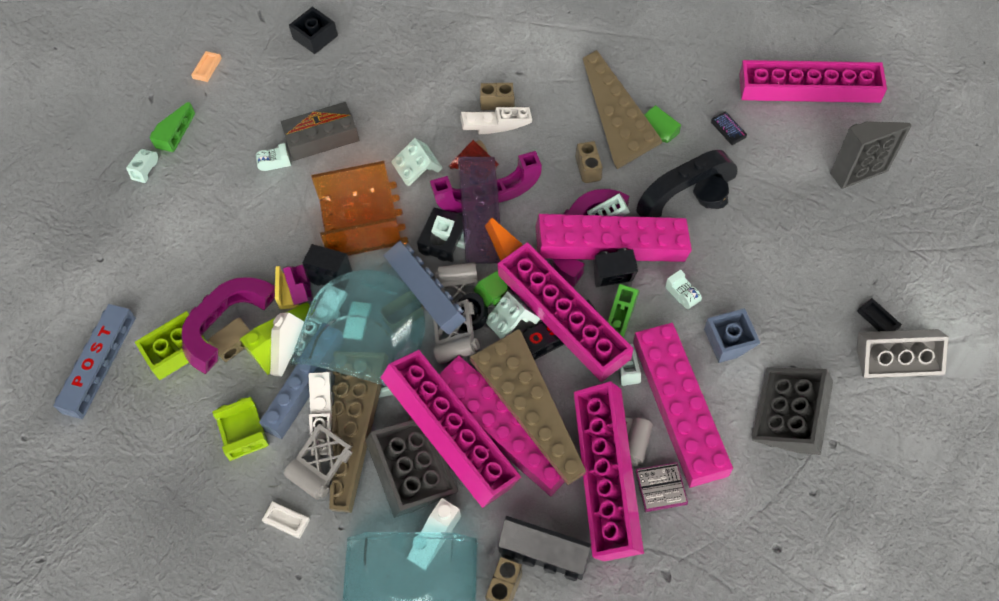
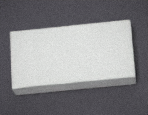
(286, 519)

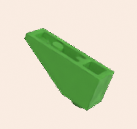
(171, 129)
(623, 308)

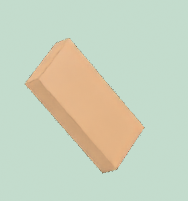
(206, 66)

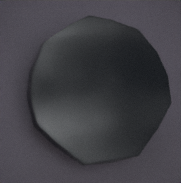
(712, 192)
(480, 311)

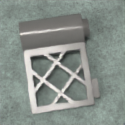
(457, 276)
(459, 345)
(638, 437)
(312, 478)

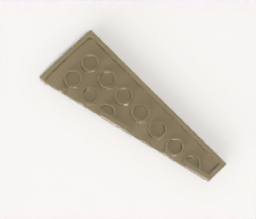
(623, 122)
(520, 386)
(352, 421)

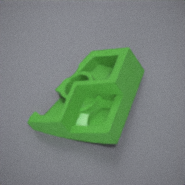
(663, 124)

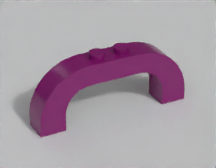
(509, 187)
(573, 269)
(237, 290)

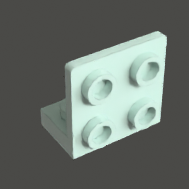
(414, 161)
(508, 315)

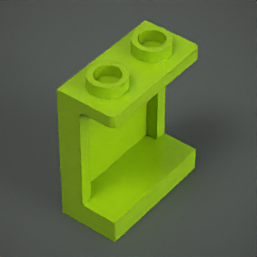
(240, 428)

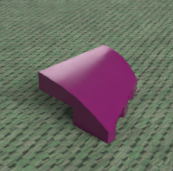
(298, 284)

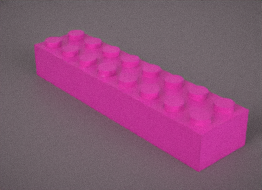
(812, 81)
(586, 235)
(565, 312)
(682, 405)
(500, 424)
(450, 428)
(608, 474)

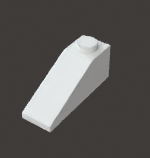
(283, 341)
(442, 518)

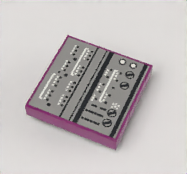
(661, 487)

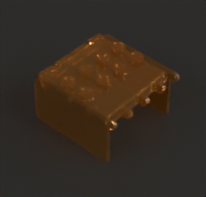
(358, 209)

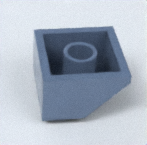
(731, 335)

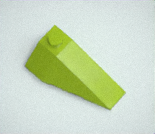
(258, 340)

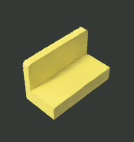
(282, 292)

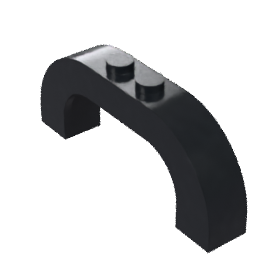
(676, 180)

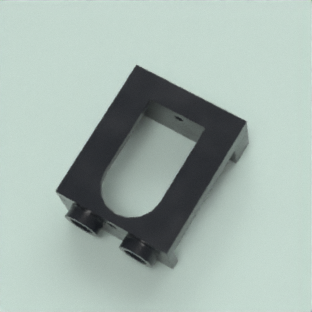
(445, 251)

